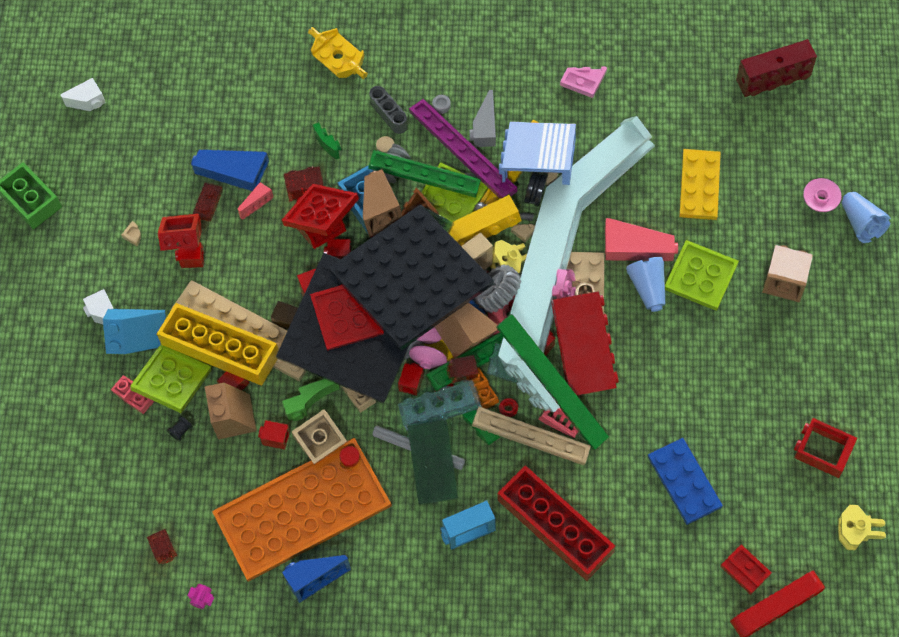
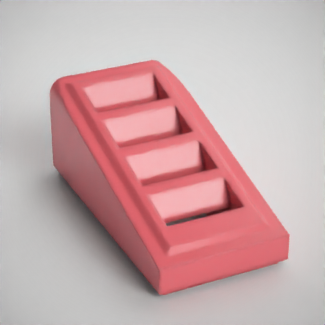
(256, 199)
(550, 421)

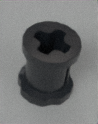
(179, 428)

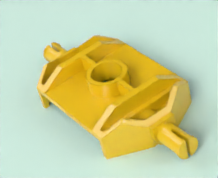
(331, 43)

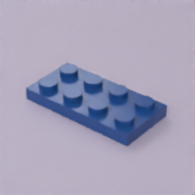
(685, 481)

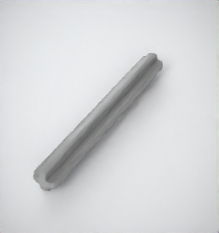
(403, 441)

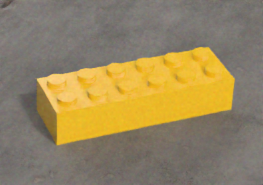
(218, 344)

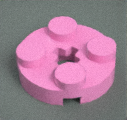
(564, 284)

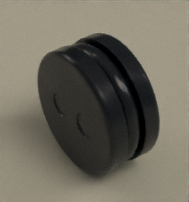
(536, 188)

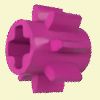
(200, 596)

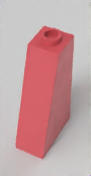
(636, 243)

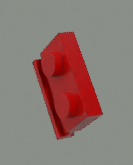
(745, 569)

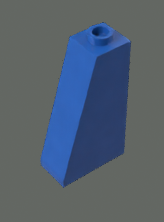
(231, 167)

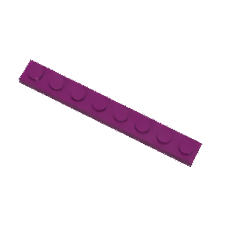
(462, 149)

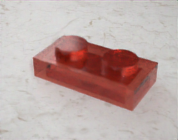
(208, 201)

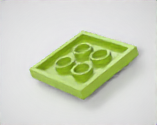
(452, 204)
(701, 275)
(170, 378)

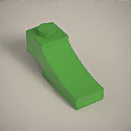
(298, 406)

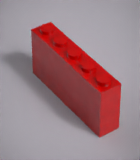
(584, 343)

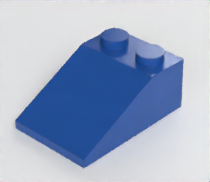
(314, 574)

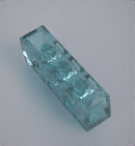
(450, 408)

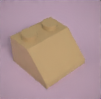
(318, 436)

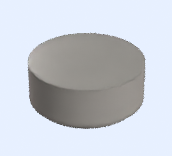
(441, 104)

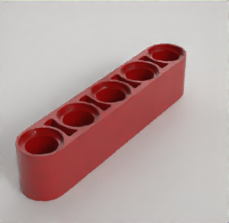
(777, 604)

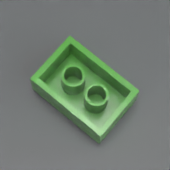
(28, 195)

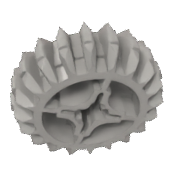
(505, 287)

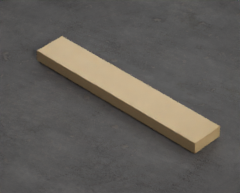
(531, 436)

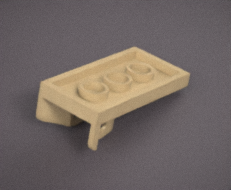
(588, 272)

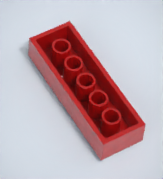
(556, 523)

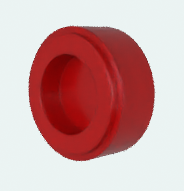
(349, 456)

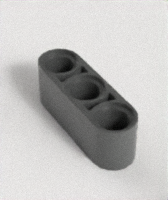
(386, 102)

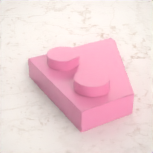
(583, 80)

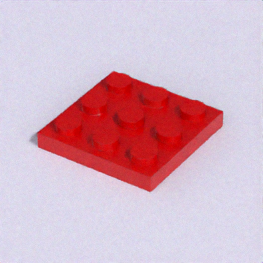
(320, 209)
(342, 318)

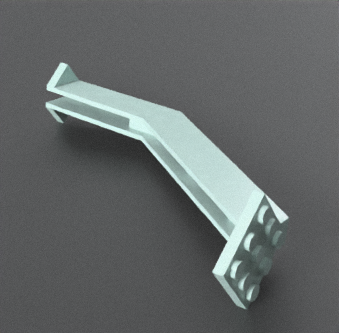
(554, 241)

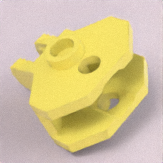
(508, 254)
(856, 526)

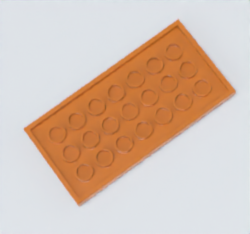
(300, 511)

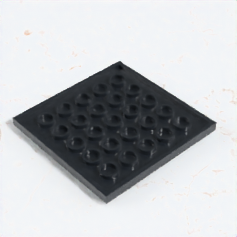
(411, 276)
(362, 366)

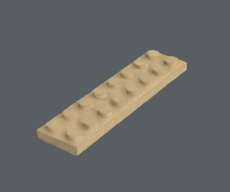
(214, 305)

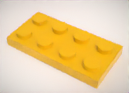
(700, 184)

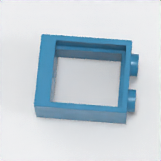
(468, 525)

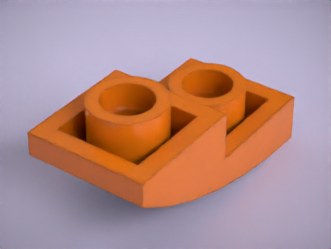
(485, 392)

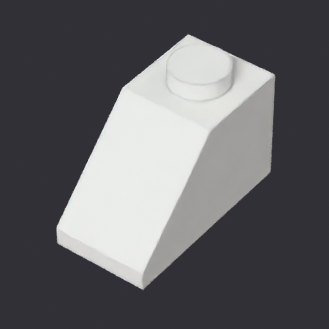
(84, 96)
(97, 306)

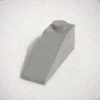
(484, 124)

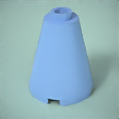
(865, 217)
(649, 282)

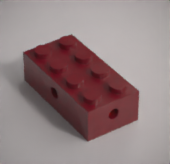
(776, 68)

